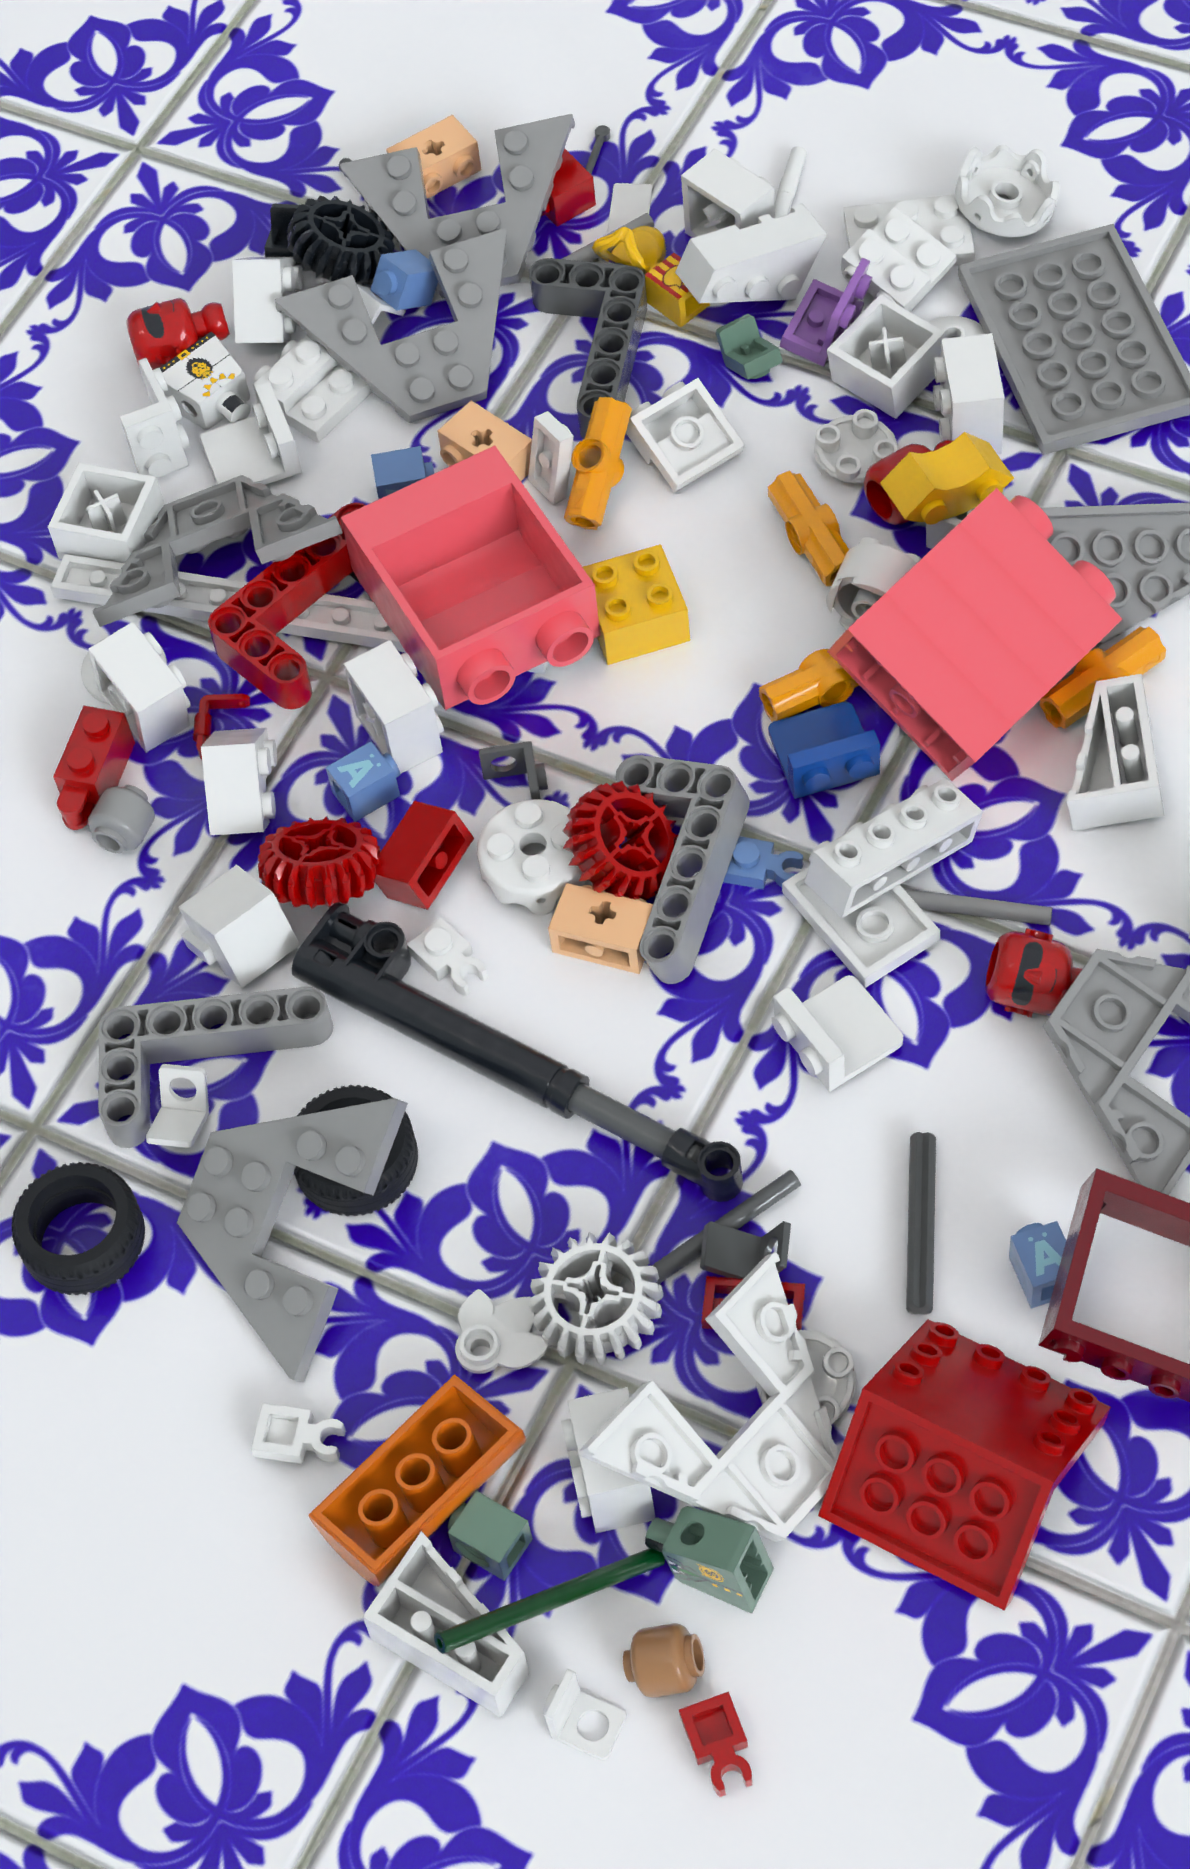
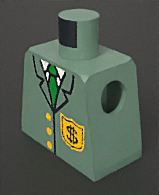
(714, 1555)

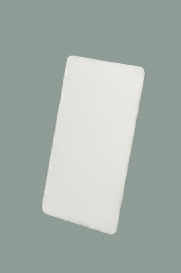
(628, 203)

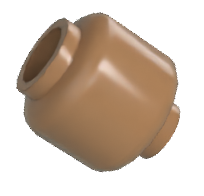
(664, 1660)

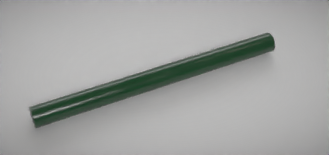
(547, 1600)

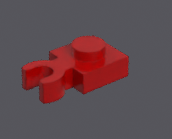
(716, 1736)

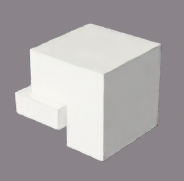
(238, 926)

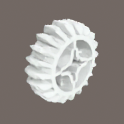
(562, 1286)

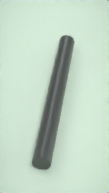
(735, 1219)

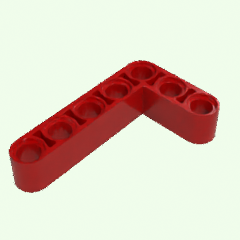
(249, 620)

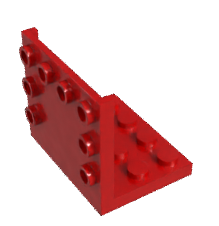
(958, 1459)

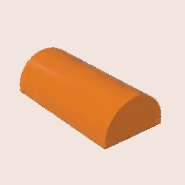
(416, 1479)

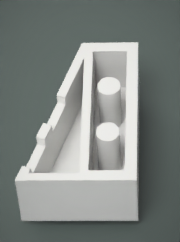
(753, 262)
(1117, 762)
(430, 1597)

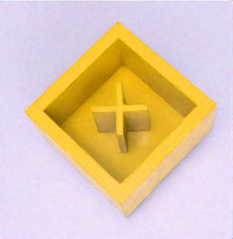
(638, 604)

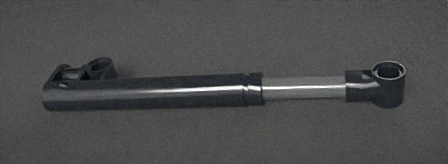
(347, 964)

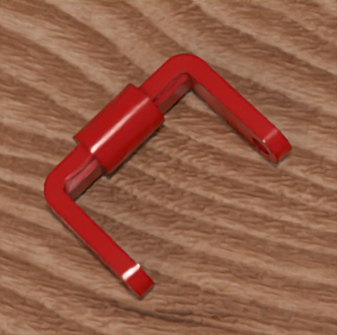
(203, 719)

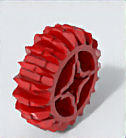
(599, 827)
(319, 862)

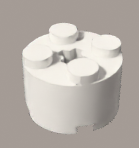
(865, 577)

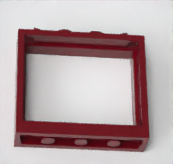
(1077, 1342)

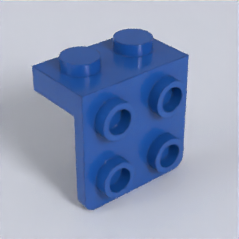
(824, 749)

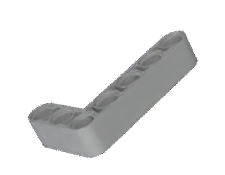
(703, 813)
(194, 1041)

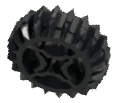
(338, 239)

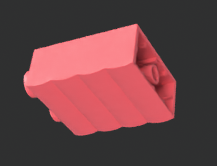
(472, 579)
(977, 631)

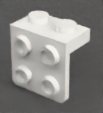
(152, 431)
(836, 1030)

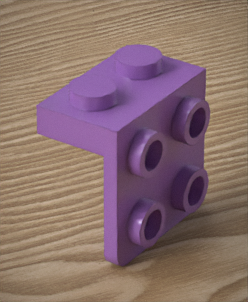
(825, 315)

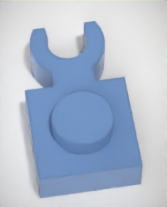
(755, 863)

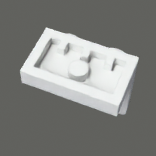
(254, 446)

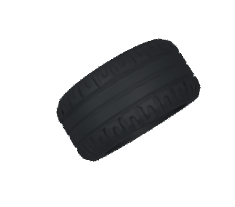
(396, 1173)
(55, 1193)

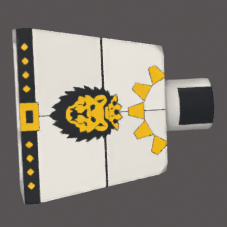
(207, 383)

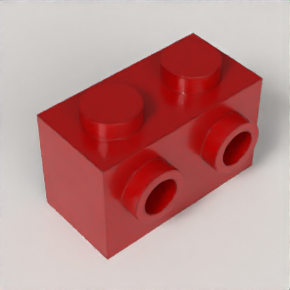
(421, 854)

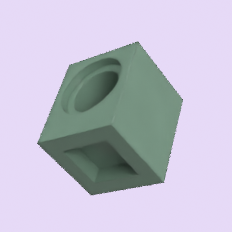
(489, 1534)

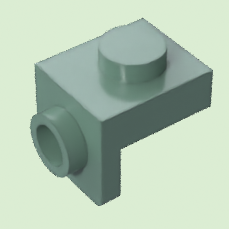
(745, 349)

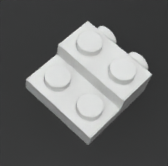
(902, 259)
(312, 388)
(683, 434)

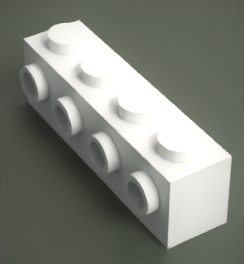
(892, 846)

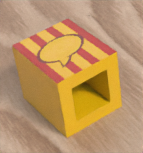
(669, 293)

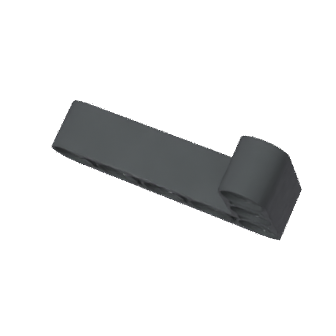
(603, 292)

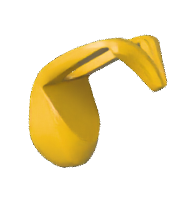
(635, 247)

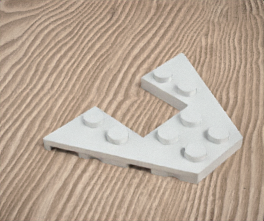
(780, 1456)

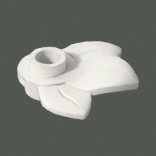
(502, 1329)

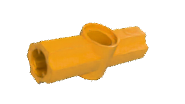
(597, 463)
(809, 525)
(1129, 656)
(815, 682)

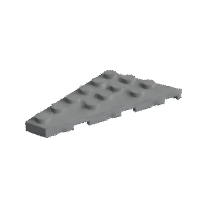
(1137, 548)

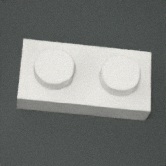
(550, 457)

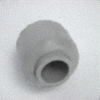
(121, 818)

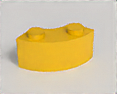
(946, 480)

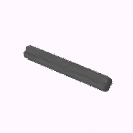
(921, 1223)

